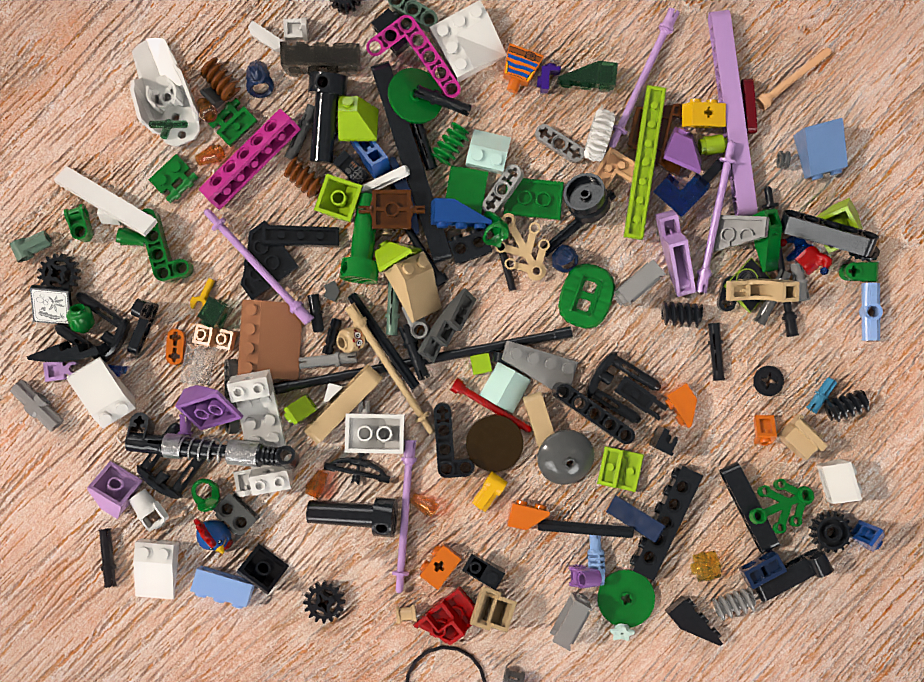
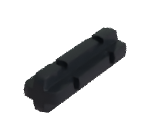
(332, 336)

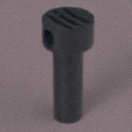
(327, 89)
(380, 516)

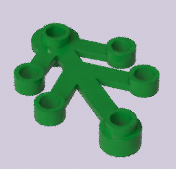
(785, 504)

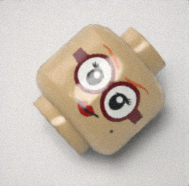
(350, 339)

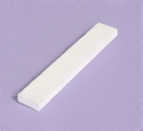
(105, 201)

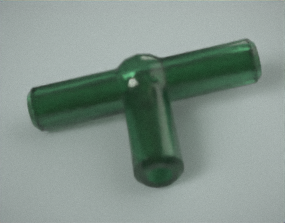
(167, 125)

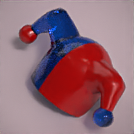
(807, 255)

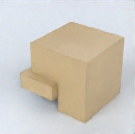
(801, 437)
(492, 610)

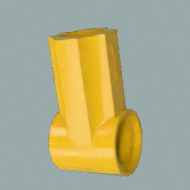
(491, 488)

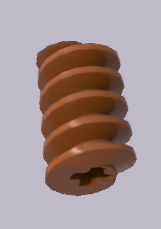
(218, 80)
(303, 178)

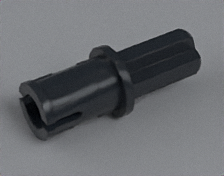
(315, 310)

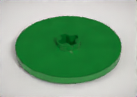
(401, 96)
(639, 591)

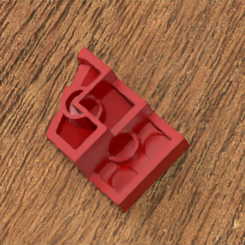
(449, 617)

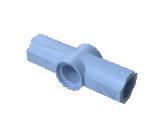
(870, 298)

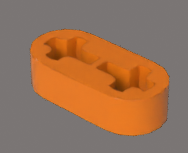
(170, 346)

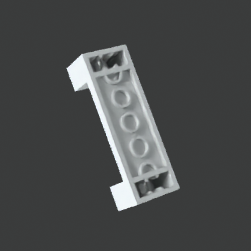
(263, 424)

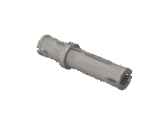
(328, 360)

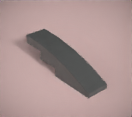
(448, 322)

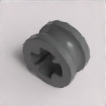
(783, 159)

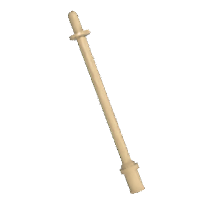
(360, 322)

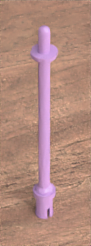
(665, 28)
(704, 272)
(295, 306)
(408, 459)

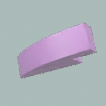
(676, 253)

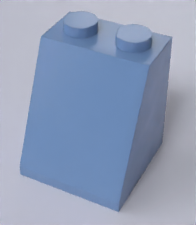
(822, 149)

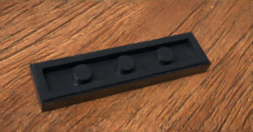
(300, 236)

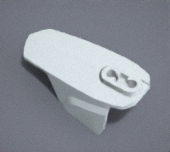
(163, 91)

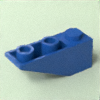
(451, 212)

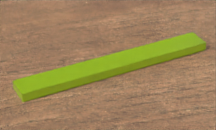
(644, 162)

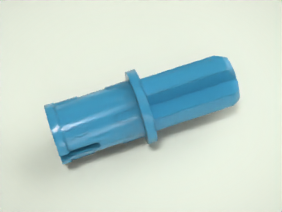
(822, 395)

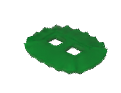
(573, 291)

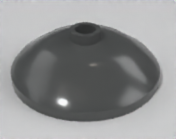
(560, 449)

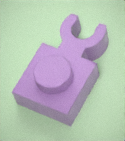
(57, 370)

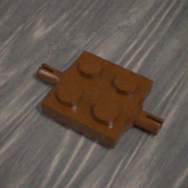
(391, 209)

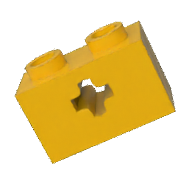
(704, 114)

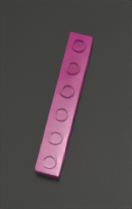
(249, 159)

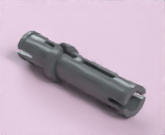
(305, 125)
(768, 305)

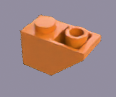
(683, 403)
(526, 516)

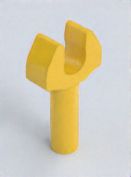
(204, 294)

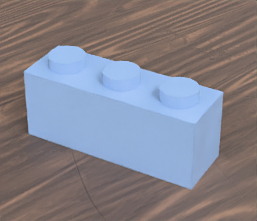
(222, 587)

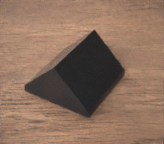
(262, 569)

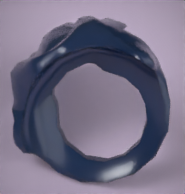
(258, 73)
(563, 255)

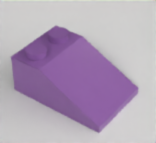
(206, 407)

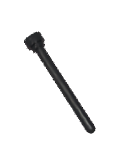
(440, 277)

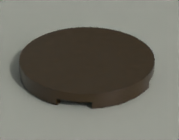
(494, 443)

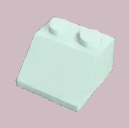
(488, 151)

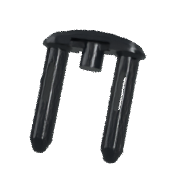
(113, 342)
(600, 374)
(158, 482)

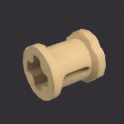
(406, 614)

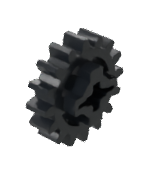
(53, 267)
(326, 609)

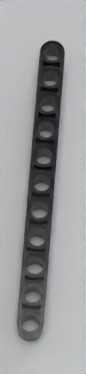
(410, 157)

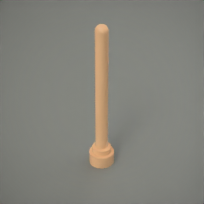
(765, 100)

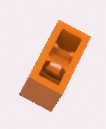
(435, 576)

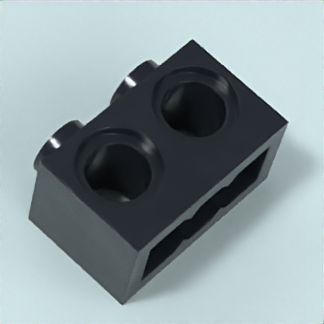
(472, 252)

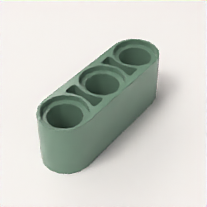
(422, 14)

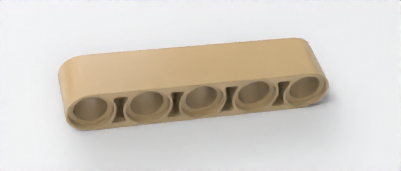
(342, 403)

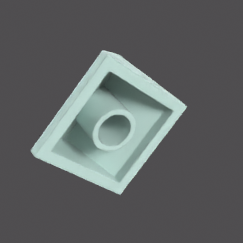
(505, 387)

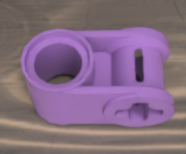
(584, 576)

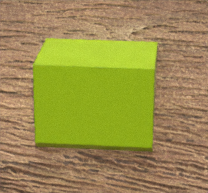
(338, 198)

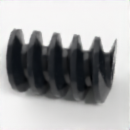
(682, 314)
(847, 404)

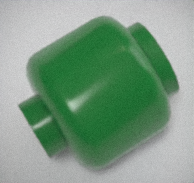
(80, 318)

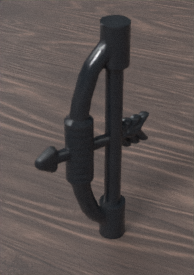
(382, 477)

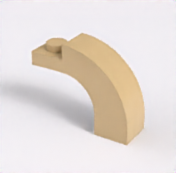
(762, 289)

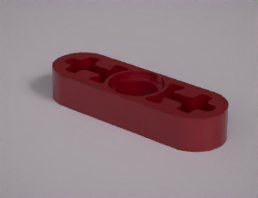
(749, 105)

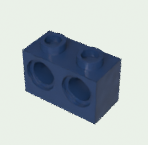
(762, 569)

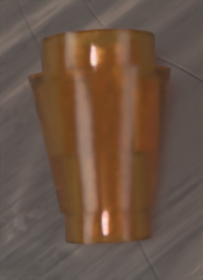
(206, 110)
(210, 155)
(316, 484)
(424, 504)

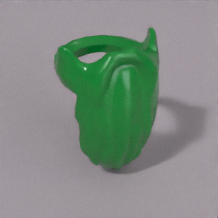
(498, 228)
(210, 503)

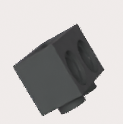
(240, 509)

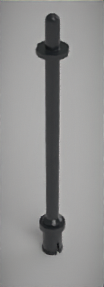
(789, 316)

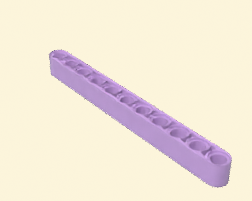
(730, 93)

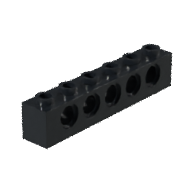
(650, 567)

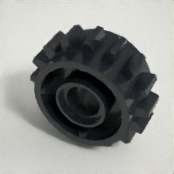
(840, 535)

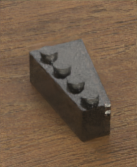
(320, 57)

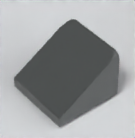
(211, 95)

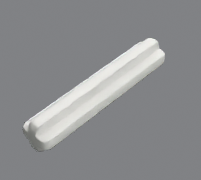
(386, 179)

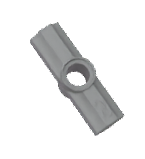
(37, 405)

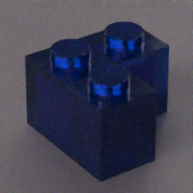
(682, 197)

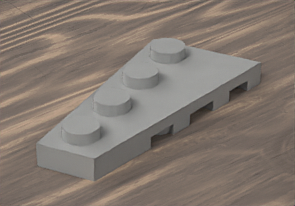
(540, 365)

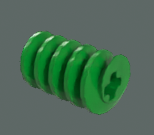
(450, 143)

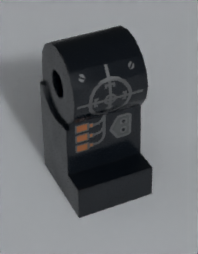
(350, 168)

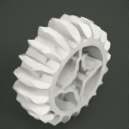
(599, 135)

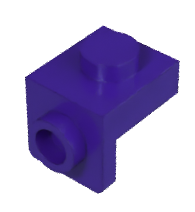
(543, 80)

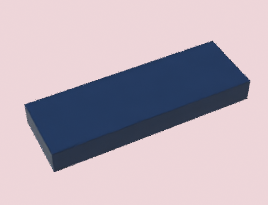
(635, 518)

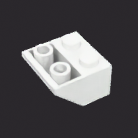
(839, 481)

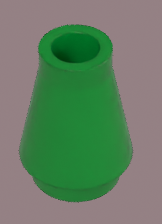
(129, 237)

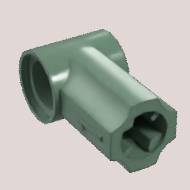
(26, 247)

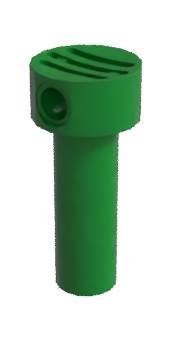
(360, 265)

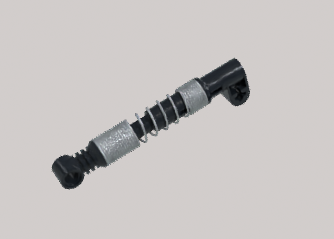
(178, 446)

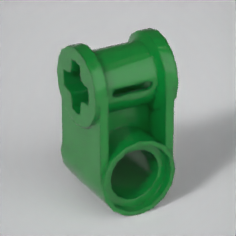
(78, 219)
(860, 271)

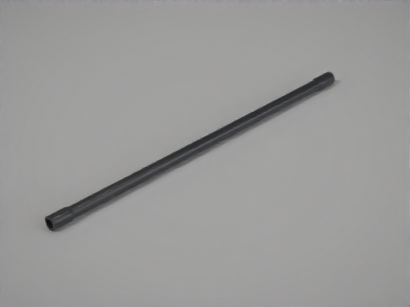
(556, 334)

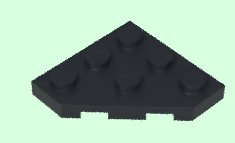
(273, 258)

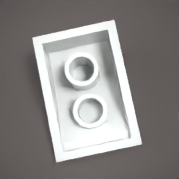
(102, 392)
(374, 433)
(155, 568)

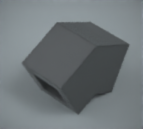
(332, 291)

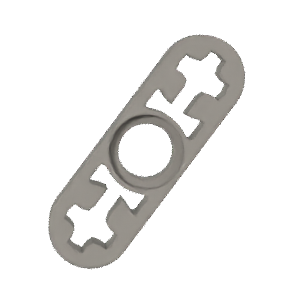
(574, 146)
(501, 181)

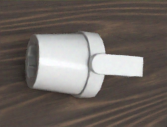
(143, 505)

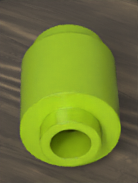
(712, 145)

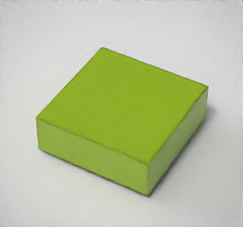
(481, 363)

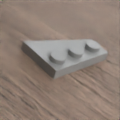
(739, 230)

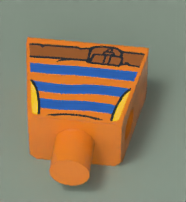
(520, 67)

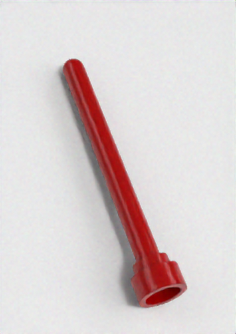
(459, 387)

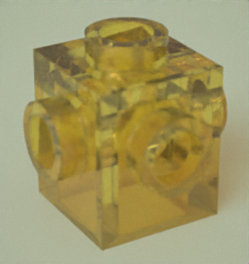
(706, 566)

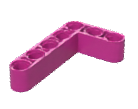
(419, 50)

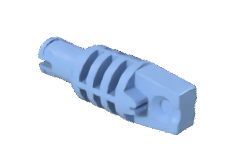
(596, 556)

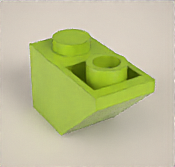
(300, 410)

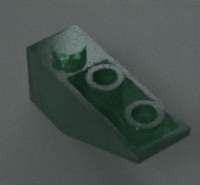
(595, 75)

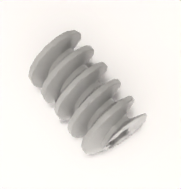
(734, 603)

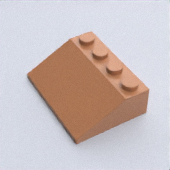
(269, 339)

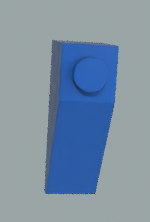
(372, 157)
(868, 535)

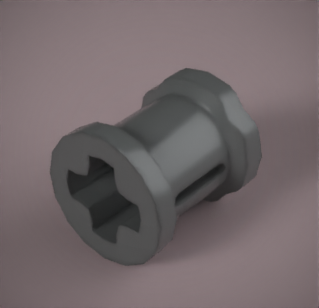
(508, 673)

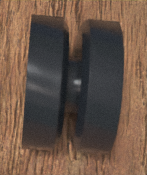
(587, 198)

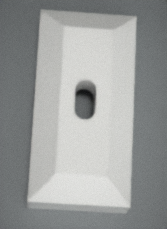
(264, 36)

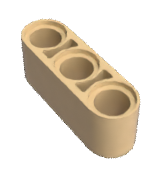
(538, 417)

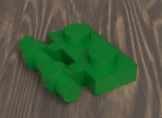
(235, 126)
(170, 174)

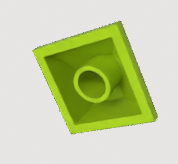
(357, 119)
(844, 213)
(392, 253)

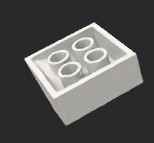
(468, 41)

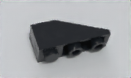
(687, 619)

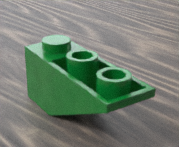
(769, 247)

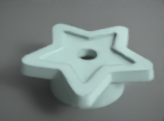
(622, 631)

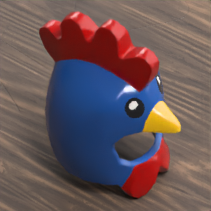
(212, 534)

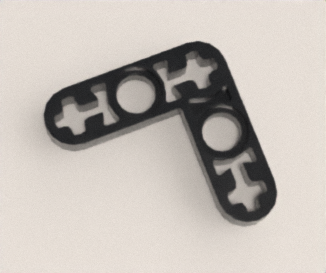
(146, 312)

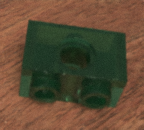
(214, 313)

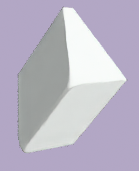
(332, 391)

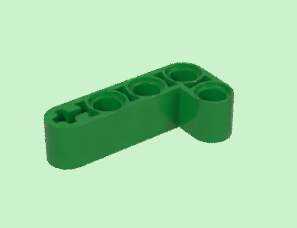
(166, 261)

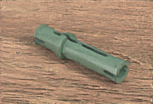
(392, 312)

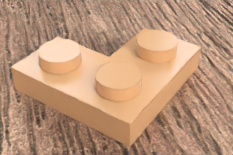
(615, 164)

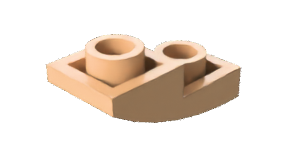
(214, 337)

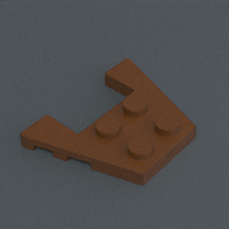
(669, 111)

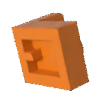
(764, 429)

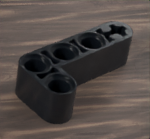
(448, 439)
(798, 570)

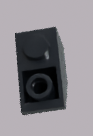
(484, 571)

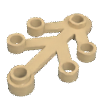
(525, 250)

